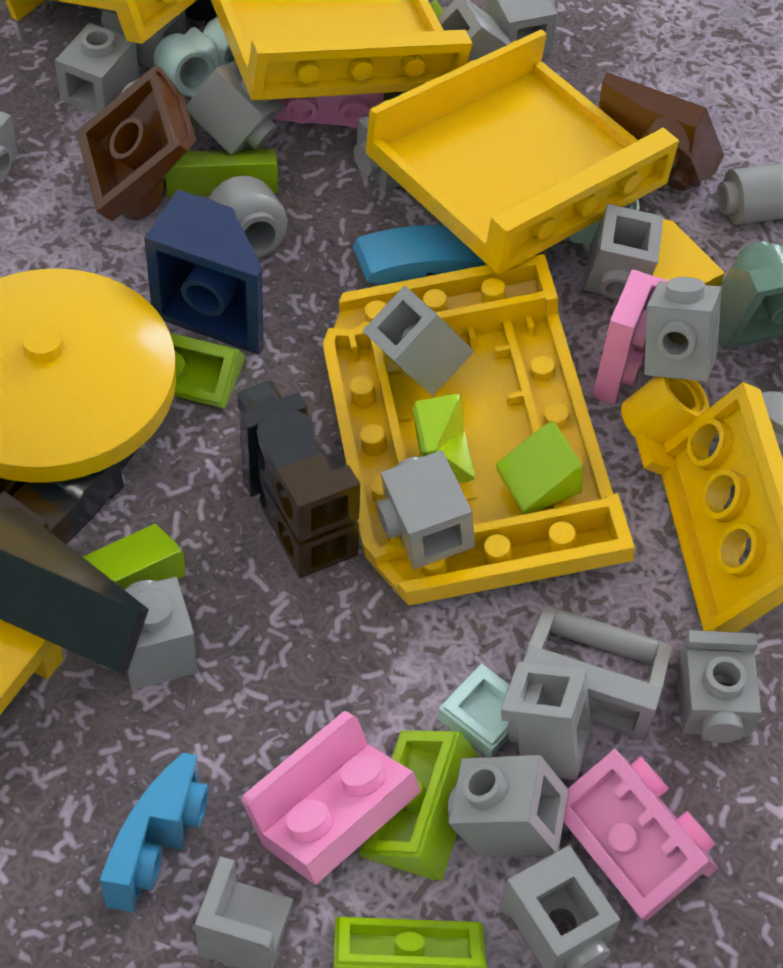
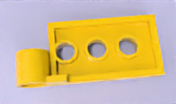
(673, 440)

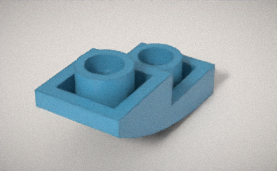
(412, 253)
(157, 820)

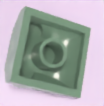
(752, 297)

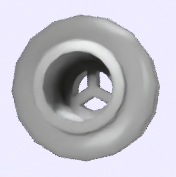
(257, 211)

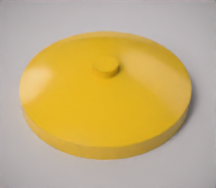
(79, 374)

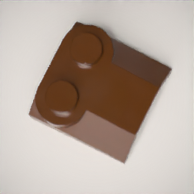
(646, 110)
(135, 146)

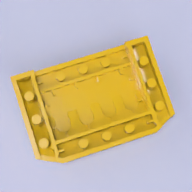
(508, 391)

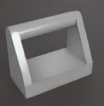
(614, 698)

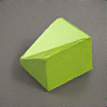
(441, 427)

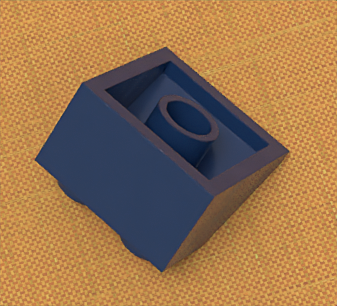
(205, 272)

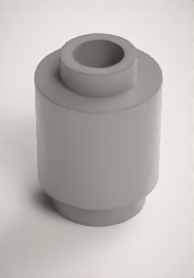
(752, 194)

